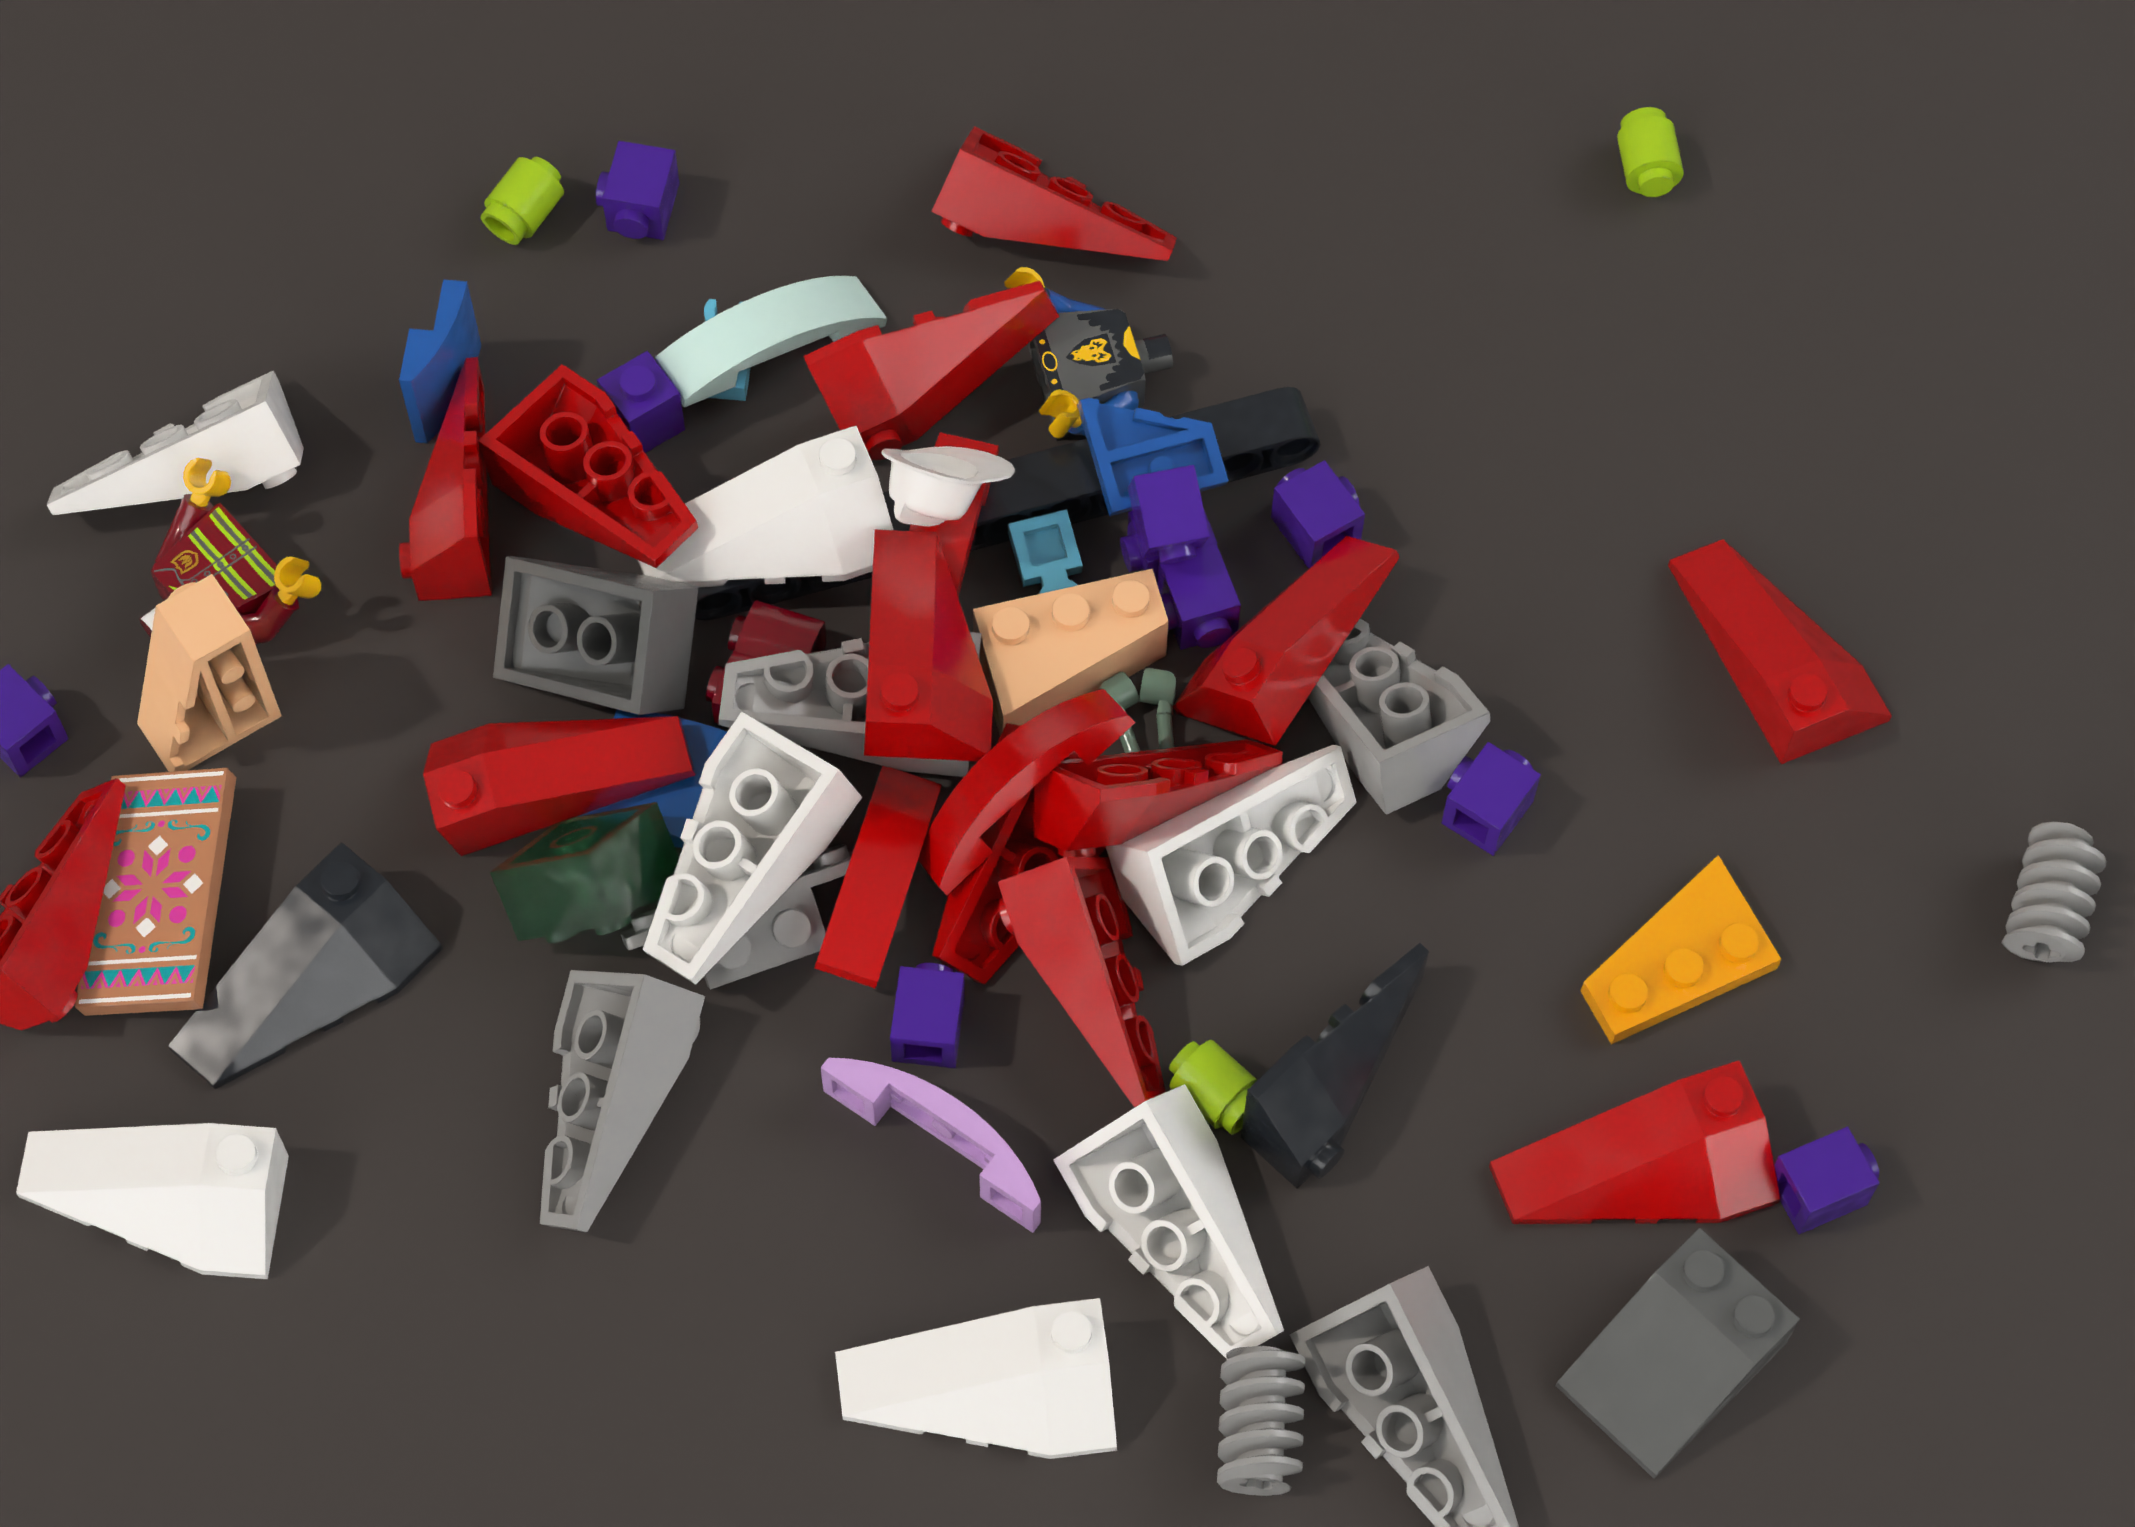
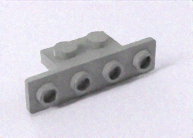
(780, 935)

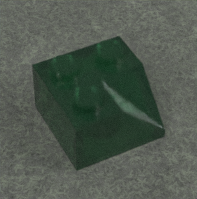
(587, 873)

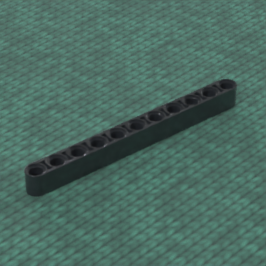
(1252, 436)

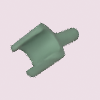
(1159, 689)
(1125, 694)

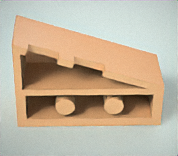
(1068, 642)
(202, 678)

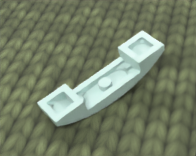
(764, 328)

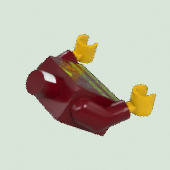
(212, 541)

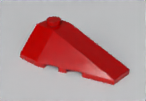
(1006, 197)
(583, 469)
(451, 512)
(1783, 663)
(922, 664)
(56, 910)
(971, 927)
(1072, 932)

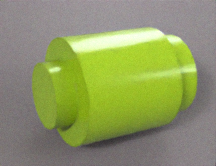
(1649, 152)
(522, 199)
(1214, 1082)

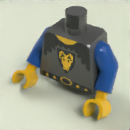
(1089, 356)

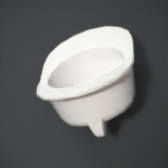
(940, 481)

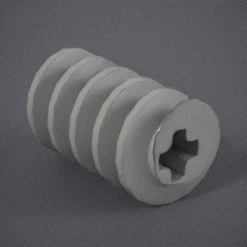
(2054, 894)
(1257, 1420)

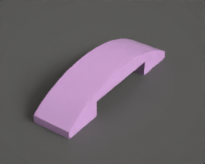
(874, 1088)

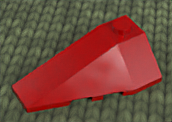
(916, 375)
(1279, 655)
(540, 773)
(1136, 791)
(1667, 1155)

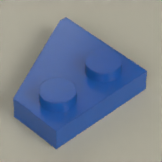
(1146, 442)

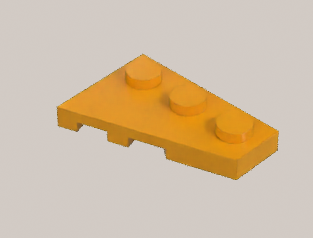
(1681, 957)

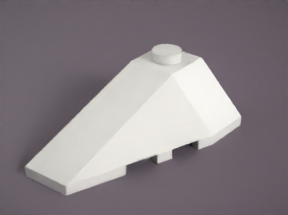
(241, 432)
(786, 518)
(753, 834)
(1214, 861)
(175, 1189)
(1172, 1204)
(1003, 1380)

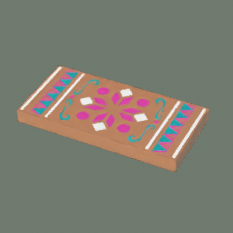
(160, 894)

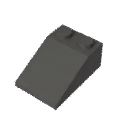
(596, 634)
(1678, 1353)

